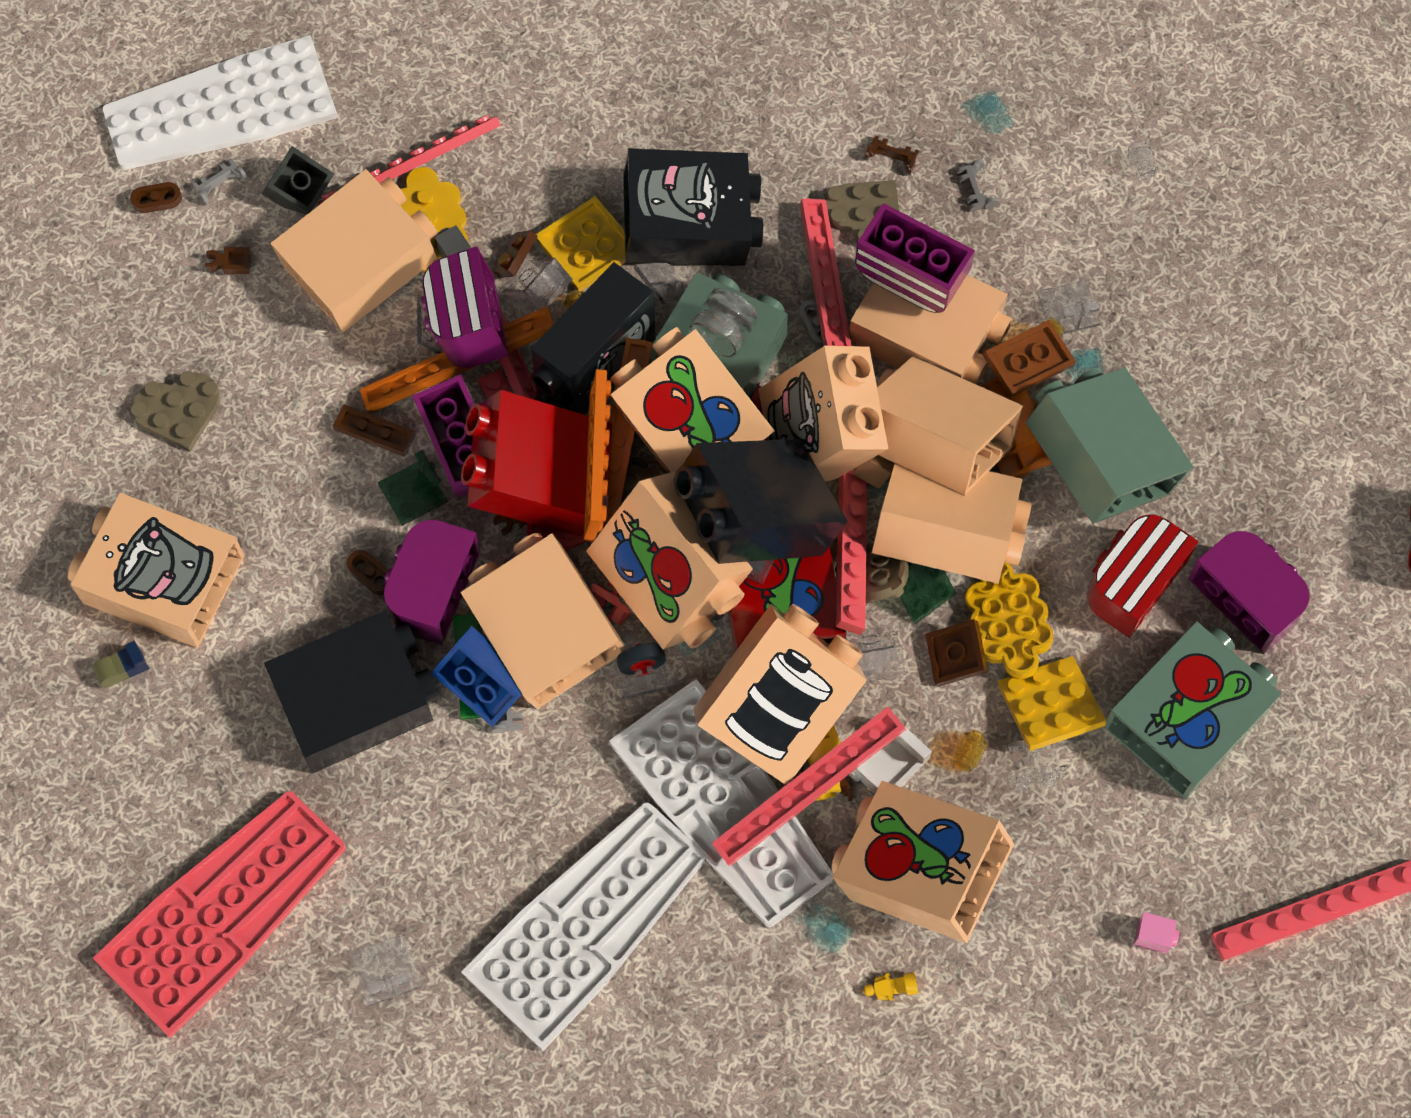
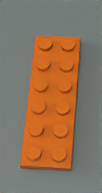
(596, 459)

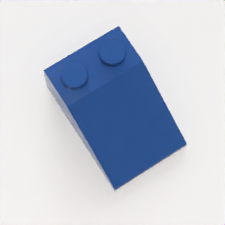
(478, 677)

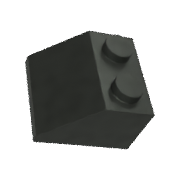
(298, 182)

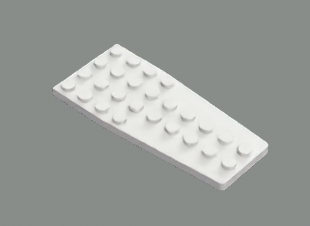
(222, 105)
(710, 789)
(585, 925)

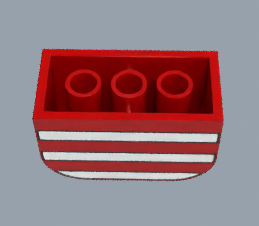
(1138, 571)

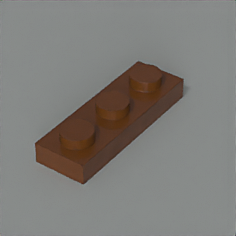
(374, 430)

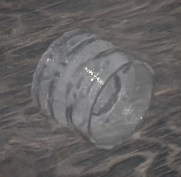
(724, 321)

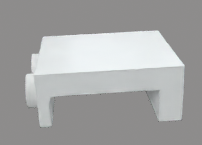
(893, 763)

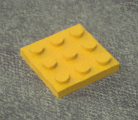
(585, 242)
(1052, 704)

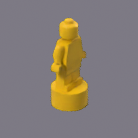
(886, 987)

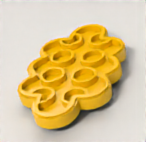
(436, 200)
(1011, 621)

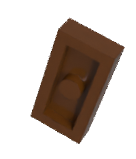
(512, 259)

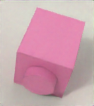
(1156, 932)

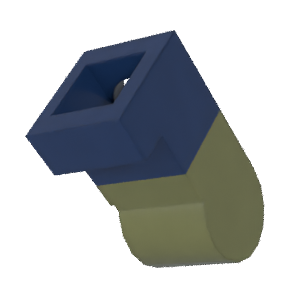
(120, 665)

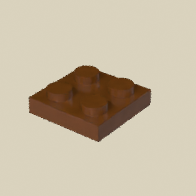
(956, 652)

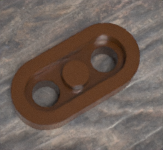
(157, 197)
(370, 574)

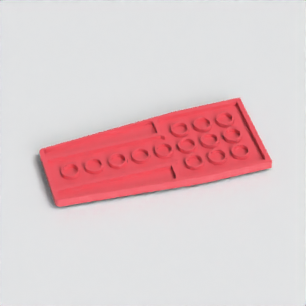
(220, 913)

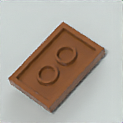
(1029, 358)

